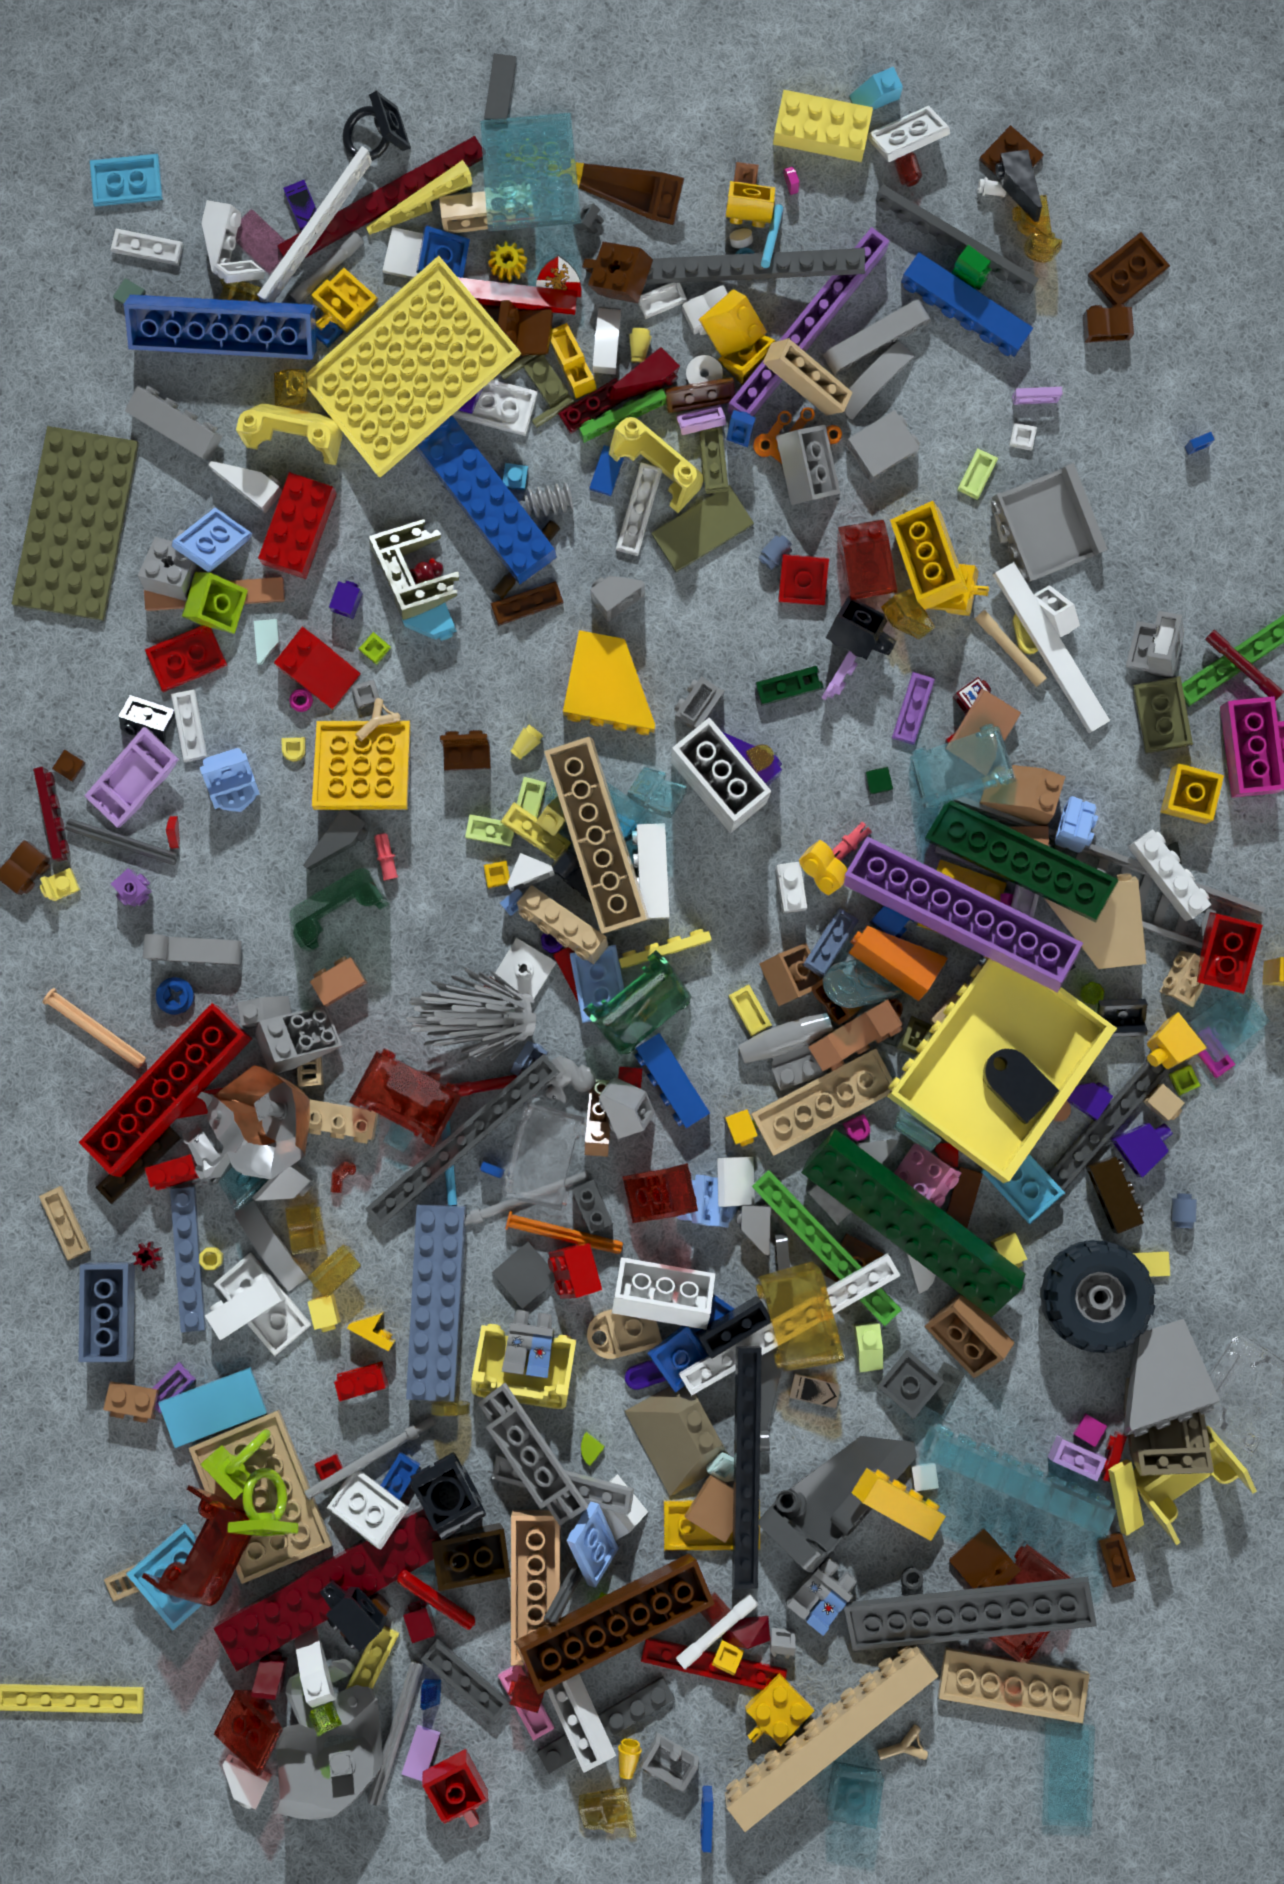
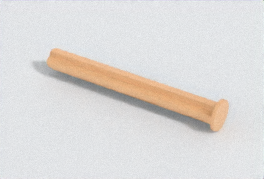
(94, 1028)

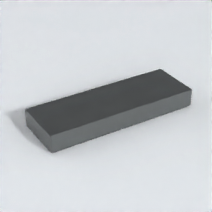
(500, 86)

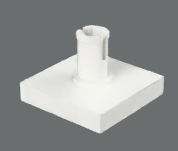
(525, 968)

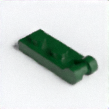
(788, 685)

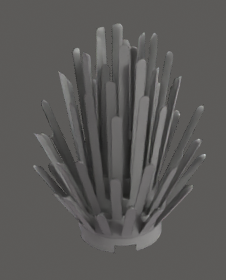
(487, 1015)

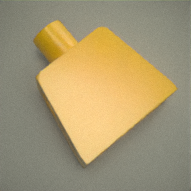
(1173, 1043)

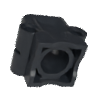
(427, 1486)

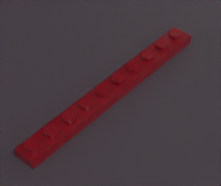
(390, 195)

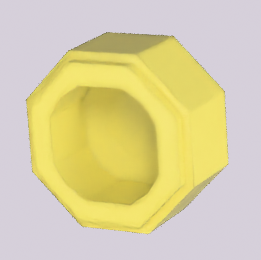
(211, 1258)

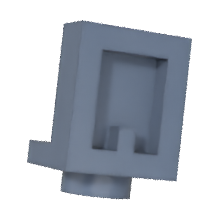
(529, 1053)

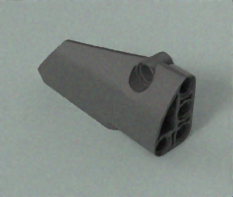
(824, 1503)

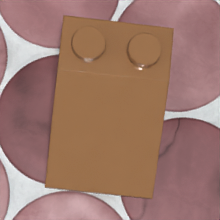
(1029, 798)

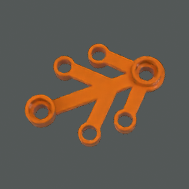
(774, 431)

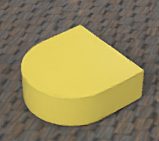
(294, 748)

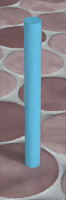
(772, 235)
(449, 1174)

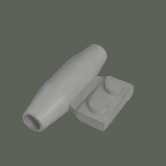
(789, 1049)

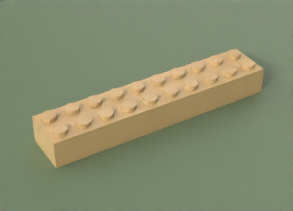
(828, 1735)

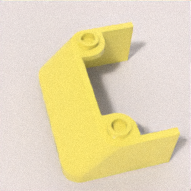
(1161, 1490)

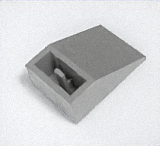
(296, 1038)

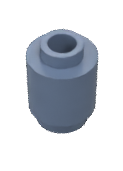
(773, 551)
(1184, 1210)

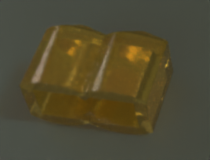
(305, 1228)

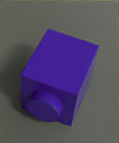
(346, 599)

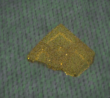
(599, 1813)

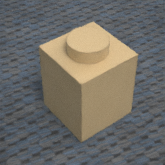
(1164, 1103)

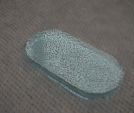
(856, 985)

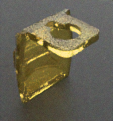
(1042, 248)
(290, 387)

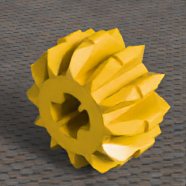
(510, 269)

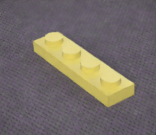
(674, 945)

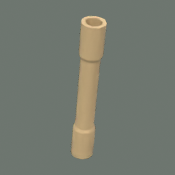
(993, 629)

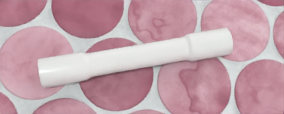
(696, 1649)

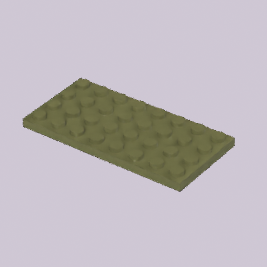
(75, 523)

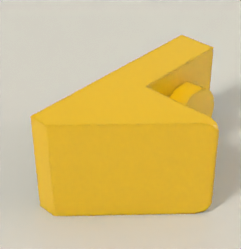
(366, 1329)

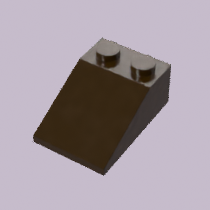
(471, 1557)

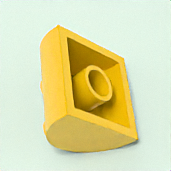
(750, 203)

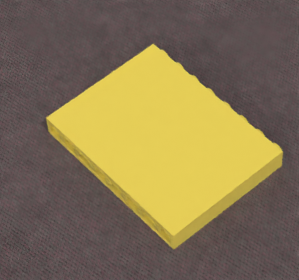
(995, 1013)

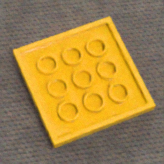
(364, 772)

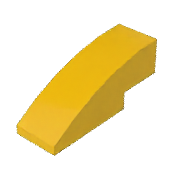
(572, 361)

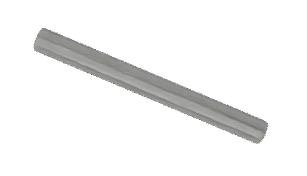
(396, 1732)

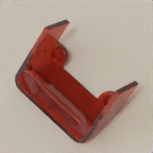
(211, 1557)

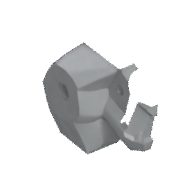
(329, 1779)

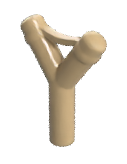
(377, 719)
(905, 1746)

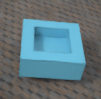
(515, 476)

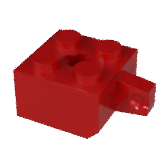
(455, 1788)

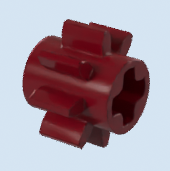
(152, 1252)

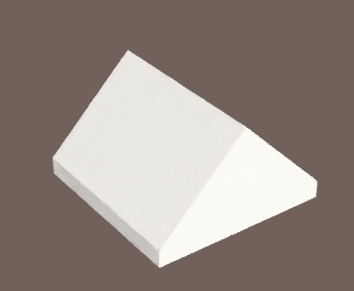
(528, 872)
(620, 1523)

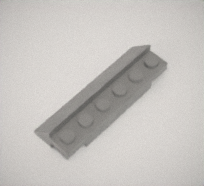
(531, 1455)

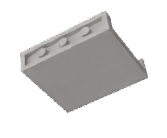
(1048, 523)

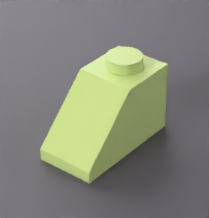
(869, 1346)

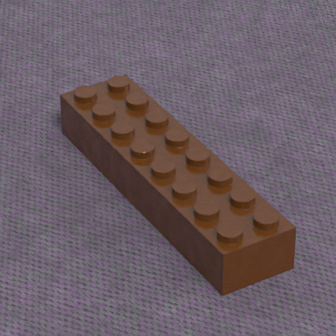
(614, 1623)

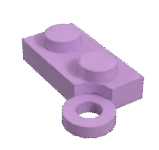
(837, 684)

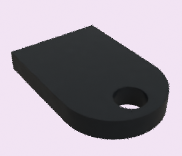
(1019, 1085)

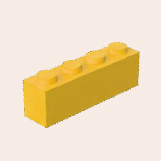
(898, 1504)

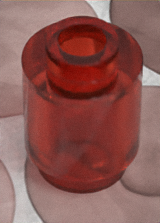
(908, 169)

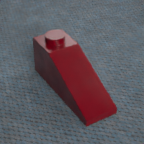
(649, 375)

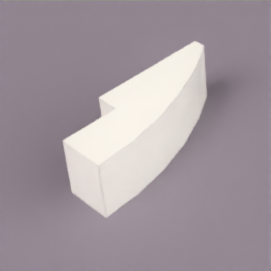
(606, 341)

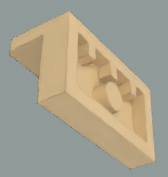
(1182, 979)

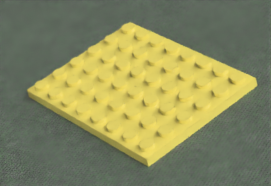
(410, 366)

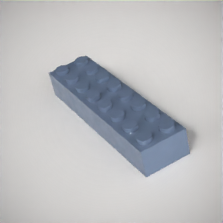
(436, 1303)

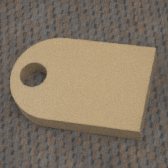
(623, 1334)

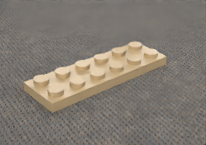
(823, 1102)
(1013, 1685)

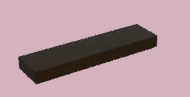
(114, 1187)

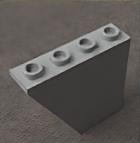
(1166, 1380)

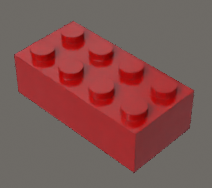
(297, 525)

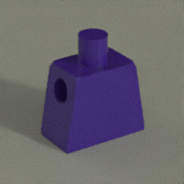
(1143, 1147)

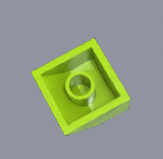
(214, 602)

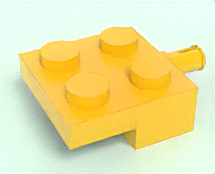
(343, 301)
(963, 603)
(777, 1710)

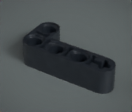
(569, 870)

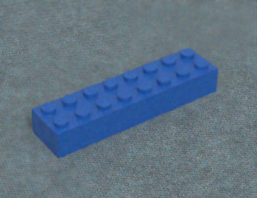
(220, 327)
(486, 500)

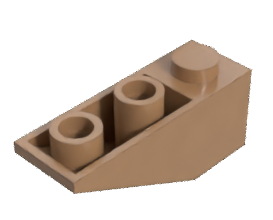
(598, 1127)

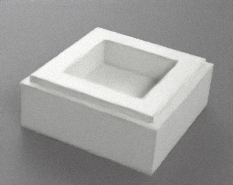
(1023, 436)
(924, 1477)

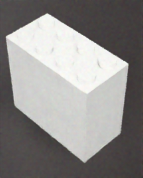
(719, 775)

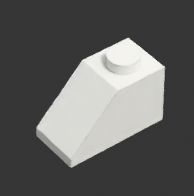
(1058, 610)
(245, 1784)

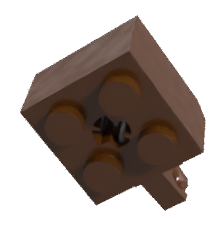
(619, 271)

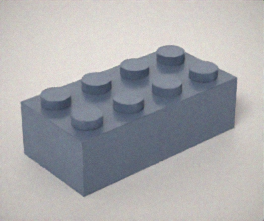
(106, 1312)

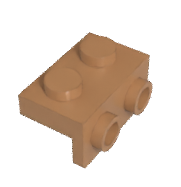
(131, 1400)

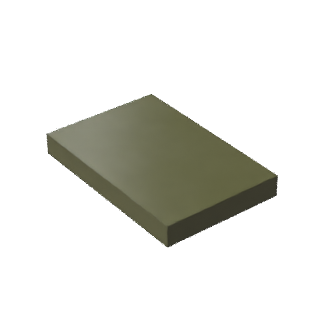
(1163, 715)

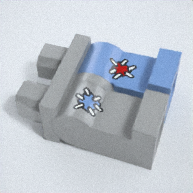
(531, 1338)
(821, 1596)

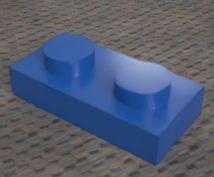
(740, 428)
(399, 1475)

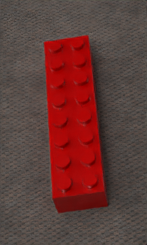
(165, 1090)

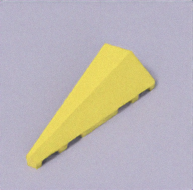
(420, 202)

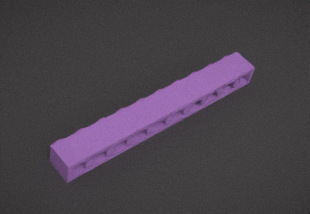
(810, 324)

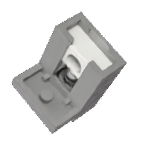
(1157, 645)

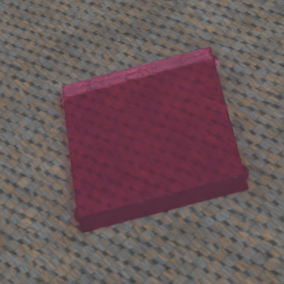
(259, 240)

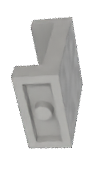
(883, 445)

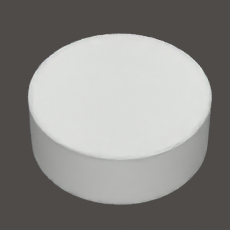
(741, 238)

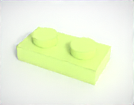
(488, 831)

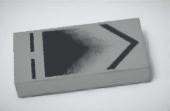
(815, 1390)

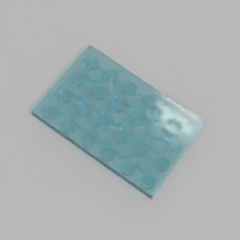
(530, 172)

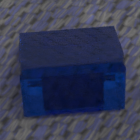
(430, 1693)

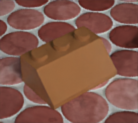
(970, 1335)

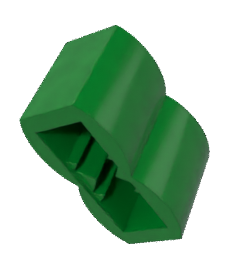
(972, 268)

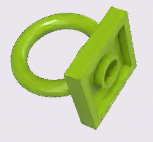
(230, 1469)
(264, 1523)

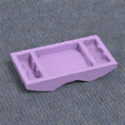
(132, 777)

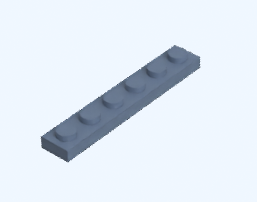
(187, 1259)

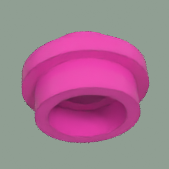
(301, 693)

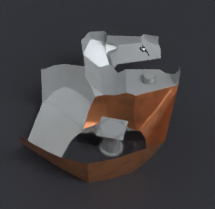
(258, 1122)

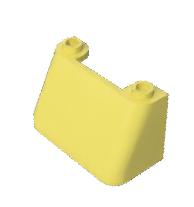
(259, 422)
(635, 438)
(527, 1389)

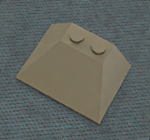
(676, 1437)
(1172, 1449)

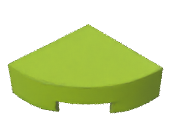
(590, 1448)

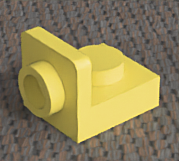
(59, 885)

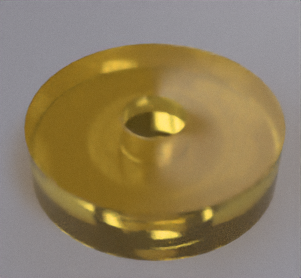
(448, 1408)

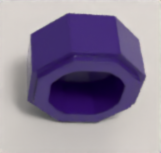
(550, 943)

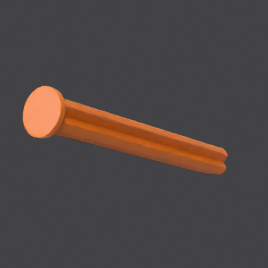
(563, 1233)

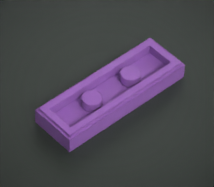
(913, 708)

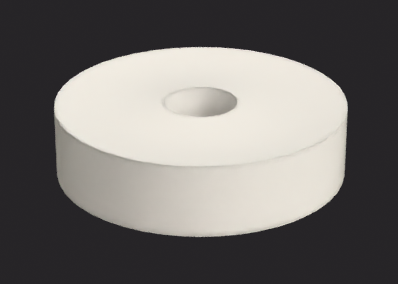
(700, 364)

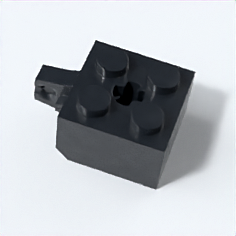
(860, 630)
(353, 1614)

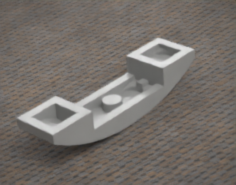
(877, 377)
(270, 1246)

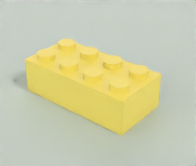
(822, 125)

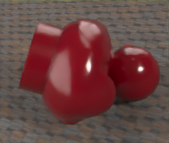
(426, 571)

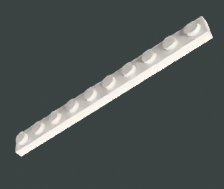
(840, 1295)

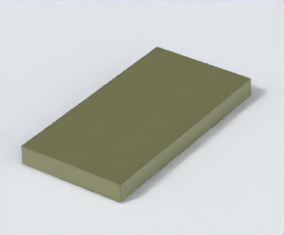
(702, 529)

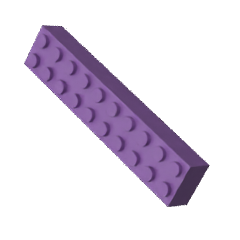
(962, 914)

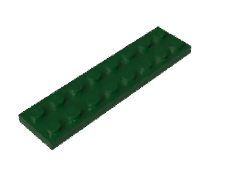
(1022, 860)

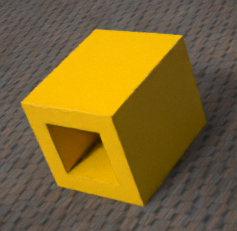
(741, 1127)

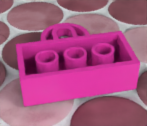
(1253, 746)

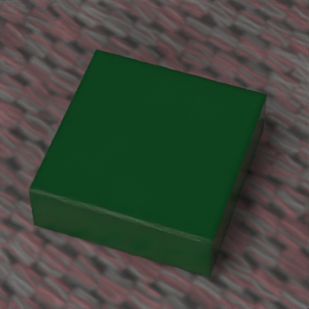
(879, 780)

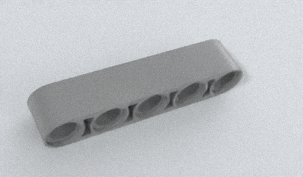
(876, 336)

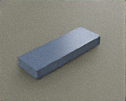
(830, 942)

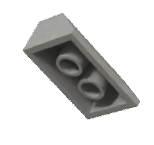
(808, 464)

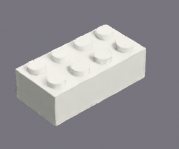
(663, 1293)

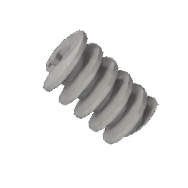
(548, 500)

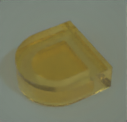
(760, 757)

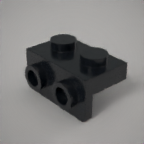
(1125, 1015)

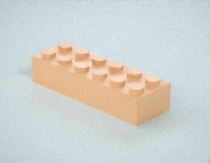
(533, 1571)

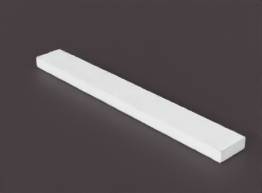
(315, 226)
(1051, 647)

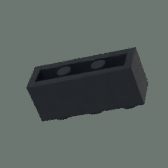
(734, 1327)

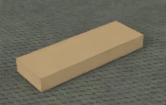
(64, 1223)

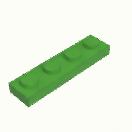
(611, 418)

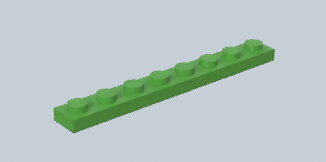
(821, 1242)

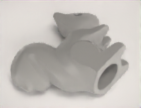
(580, 1078)

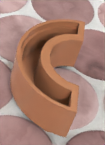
(856, 1035)

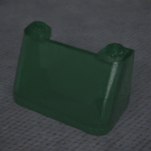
(356, 885)
(641, 1006)

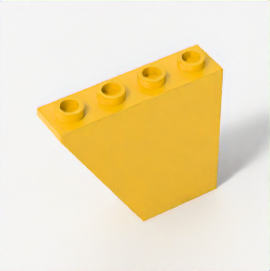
(606, 686)

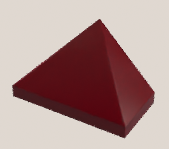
(748, 1632)

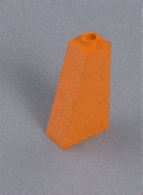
(898, 960)

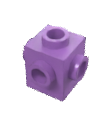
(125, 884)

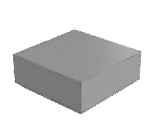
(365, 693)

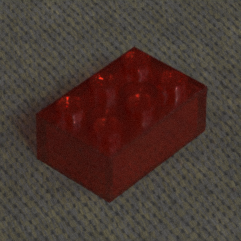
(660, 1193)

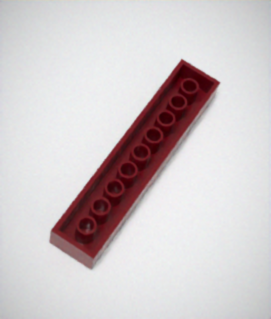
(300, 1606)

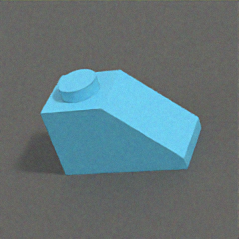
(878, 90)
(433, 623)

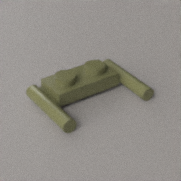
(545, 381)

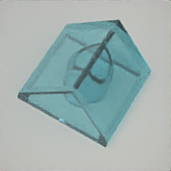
(240, 1187)

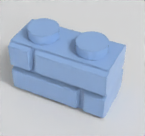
(1076, 825)

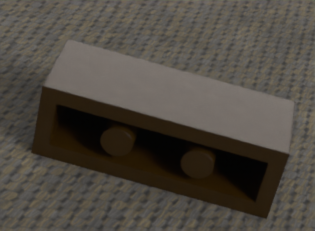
(1115, 1194)

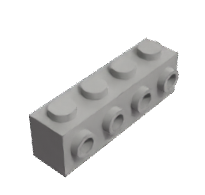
(174, 423)

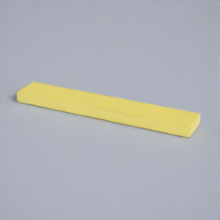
(71, 1698)

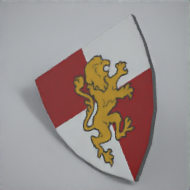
(559, 275)

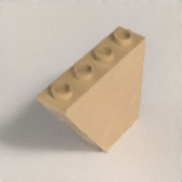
(1117, 934)

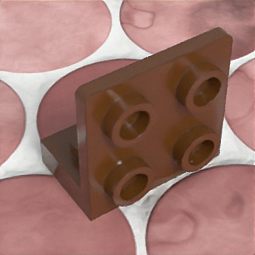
(526, 329)
(466, 751)
(984, 1562)

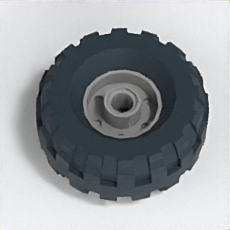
(1122, 1302)

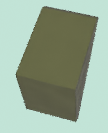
(913, 1035)

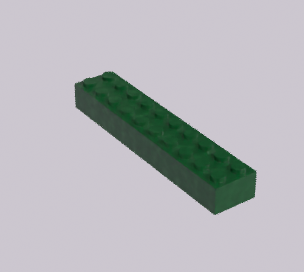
(913, 1223)

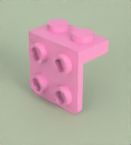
(927, 1174)

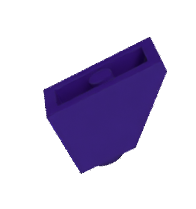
(1090, 1099)

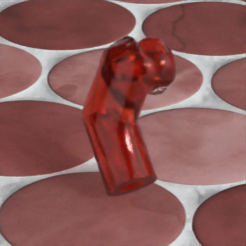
(339, 1174)

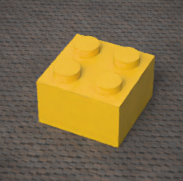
(1192, 793)

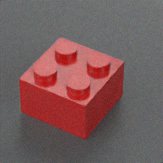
(574, 1271)

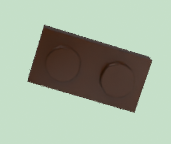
(1116, 1559)

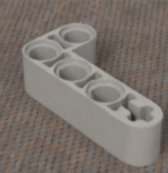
(191, 949)

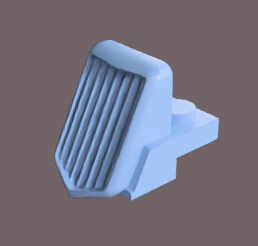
(229, 780)
(707, 1202)

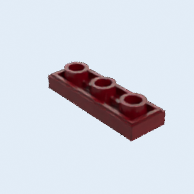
(580, 412)

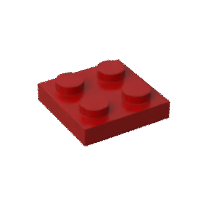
(803, 579)

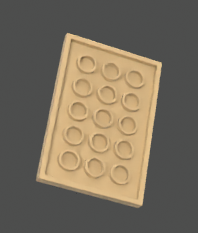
(279, 1454)

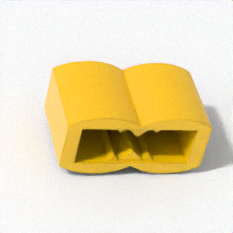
(822, 865)

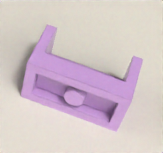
(1077, 1458)

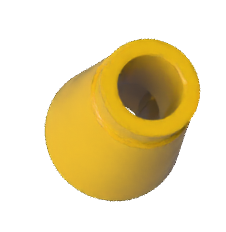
(628, 1756)

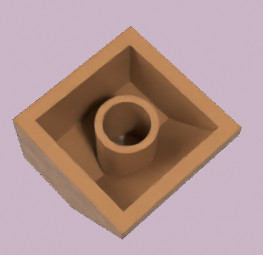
(788, 976)

